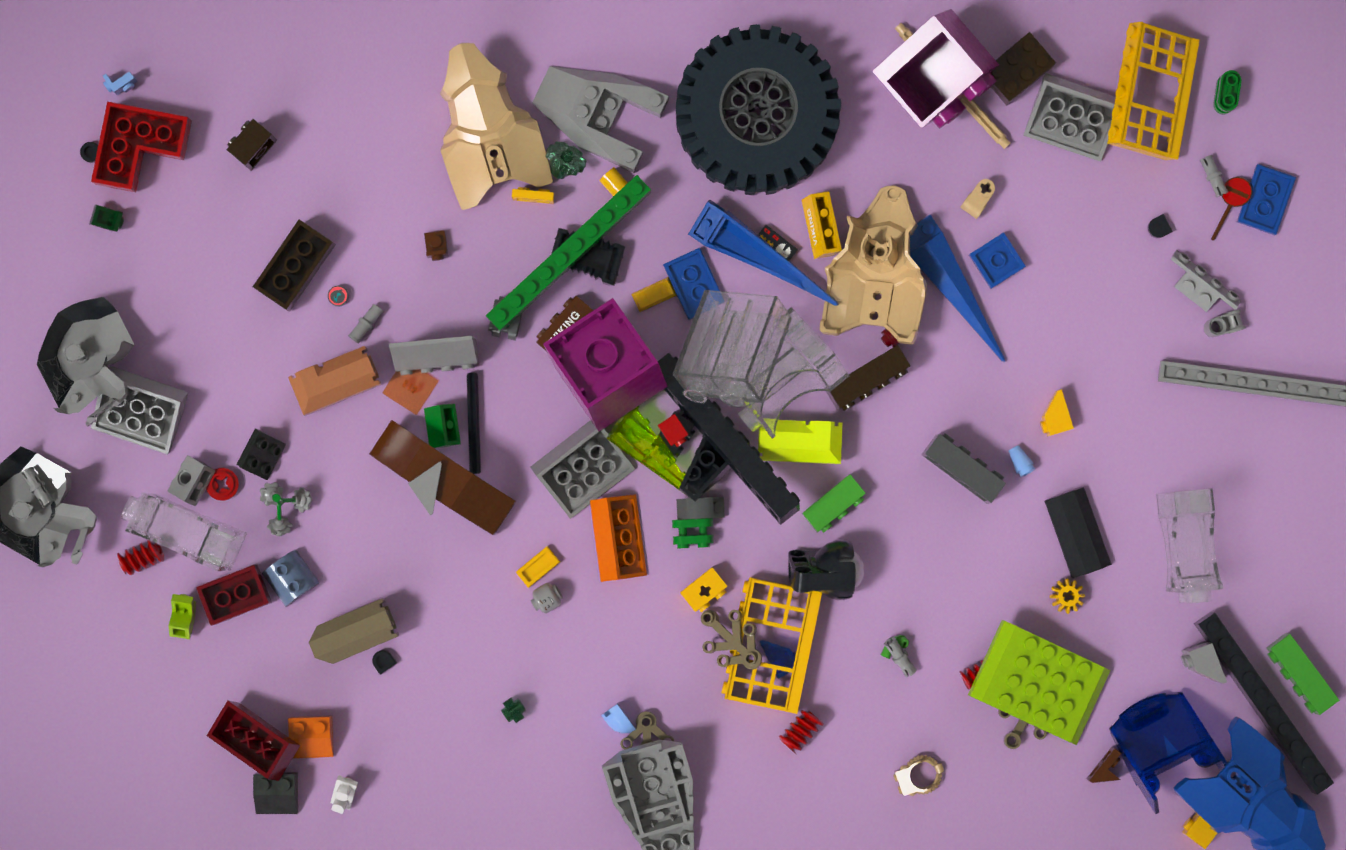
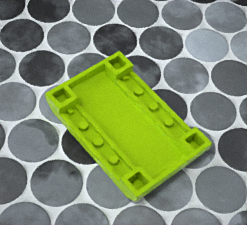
(1039, 682)

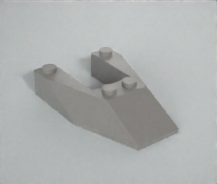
(586, 105)

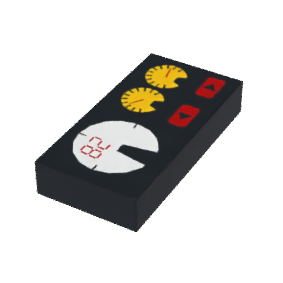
(778, 242)

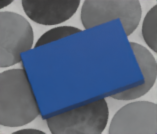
(1268, 199)
(690, 278)

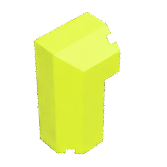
(802, 443)

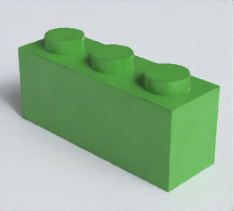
(834, 504)

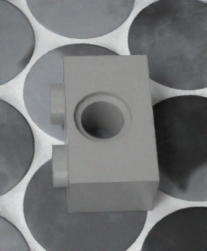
(191, 480)

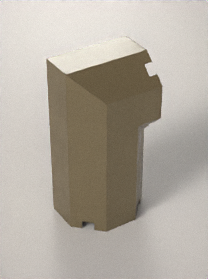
(353, 632)

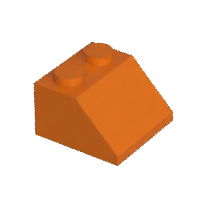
(313, 735)

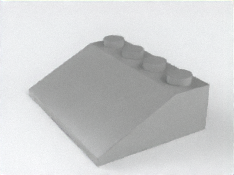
(1071, 117)
(434, 354)
(146, 415)
(582, 468)

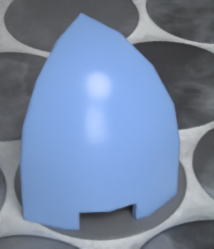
(618, 720)

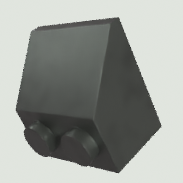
(274, 795)

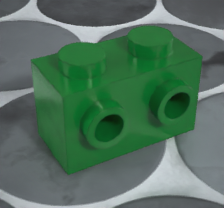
(442, 425)

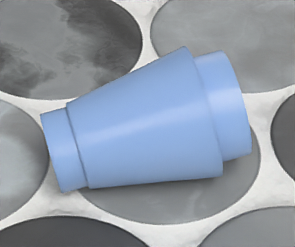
(1021, 462)

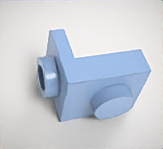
(124, 83)

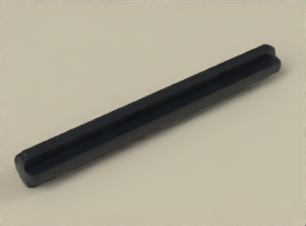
(473, 423)

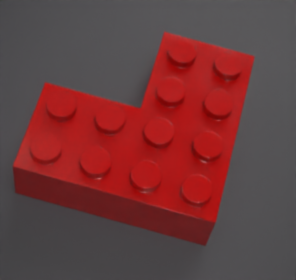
(128, 135)

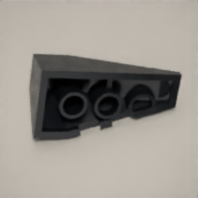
(704, 470)

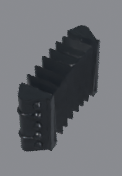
(600, 261)

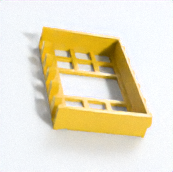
(1126, 86)
(802, 653)

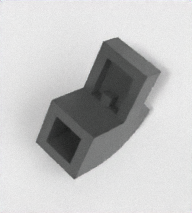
(703, 508)

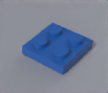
(997, 260)

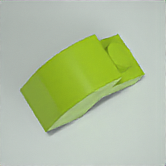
(182, 616)

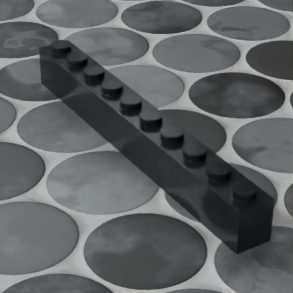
(733, 448)
(1264, 703)

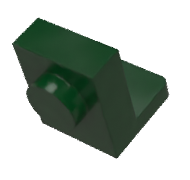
(106, 218)

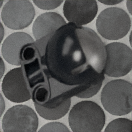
(831, 570)

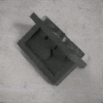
(261, 454)

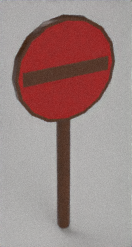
(1238, 195)

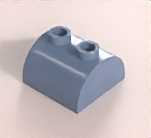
(290, 577)

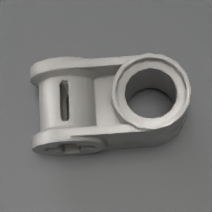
(1227, 323)

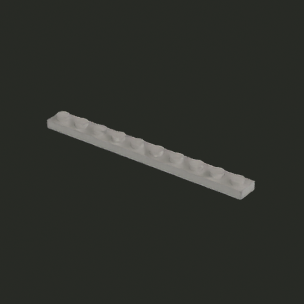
(1252, 383)

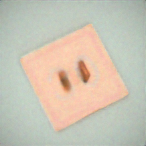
(410, 390)

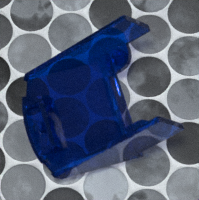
(1160, 736)

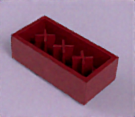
(253, 740)

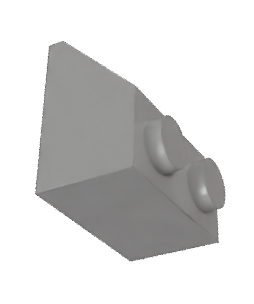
(1203, 661)

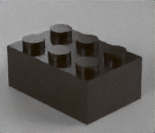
(1020, 68)

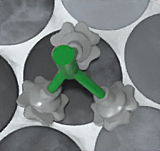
(273, 495)

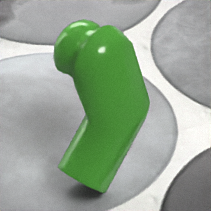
(903, 642)

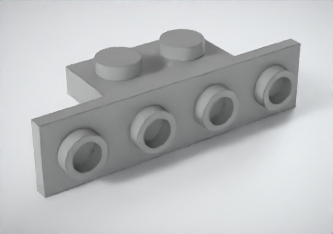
(1200, 286)

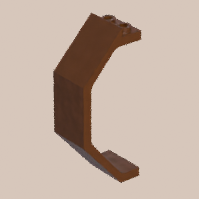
(457, 486)

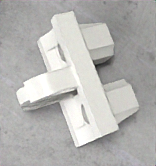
(343, 794)

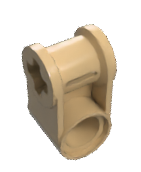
(977, 201)

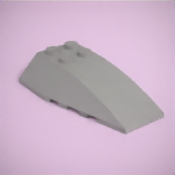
(654, 794)

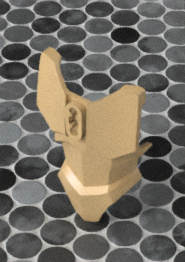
(484, 121)
(873, 264)

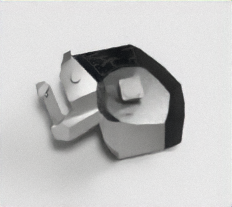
(78, 354)
(27, 526)

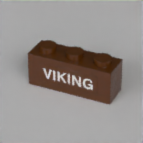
(574, 311)

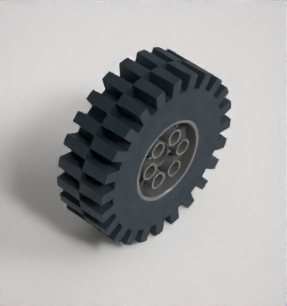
(718, 141)

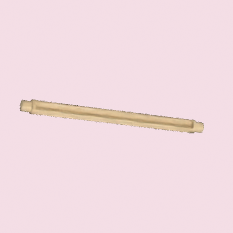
(979, 115)

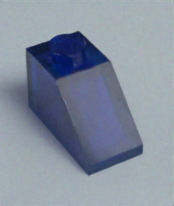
(778, 656)

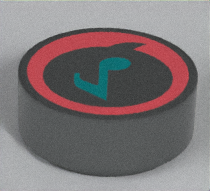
(338, 296)

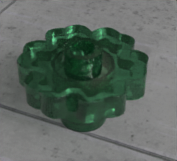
(565, 160)

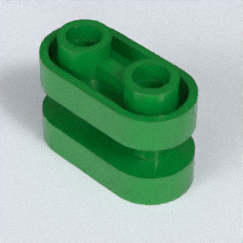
(1227, 92)
(703, 539)

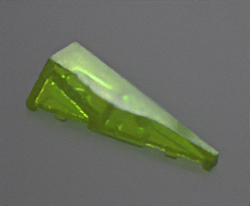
(640, 442)

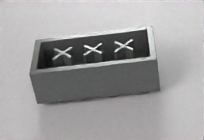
(963, 468)

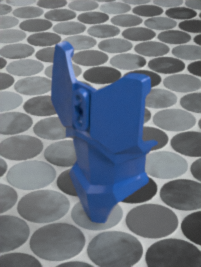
(1267, 809)

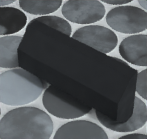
(1078, 532)

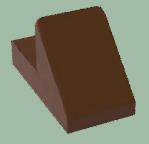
(1101, 772)

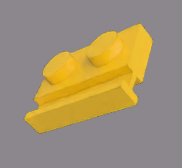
(527, 195)

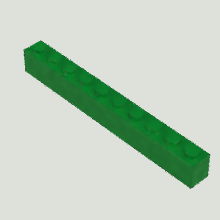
(568, 253)

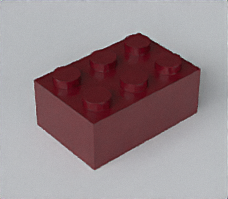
(234, 595)

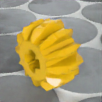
(1066, 588)

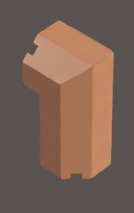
(335, 381)

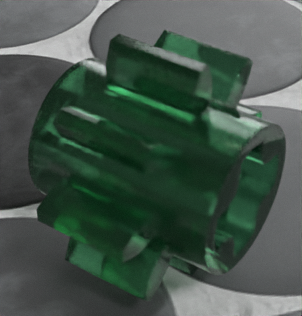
(513, 710)

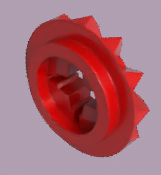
(232, 483)

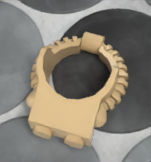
(906, 786)

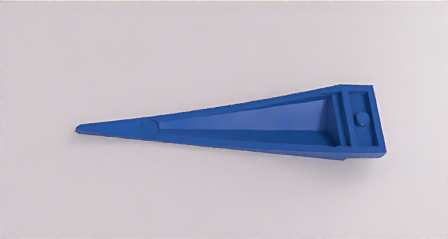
(730, 236)
(937, 262)

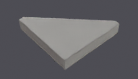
(426, 487)

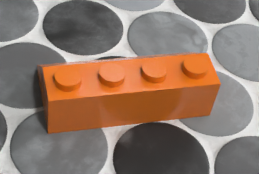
(618, 537)

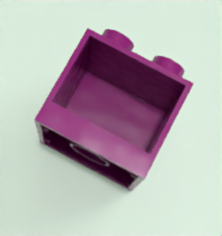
(938, 70)
(605, 364)

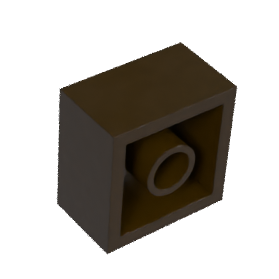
(251, 144)

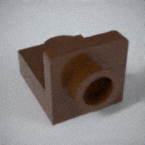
(436, 245)

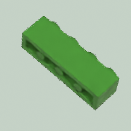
(1302, 674)

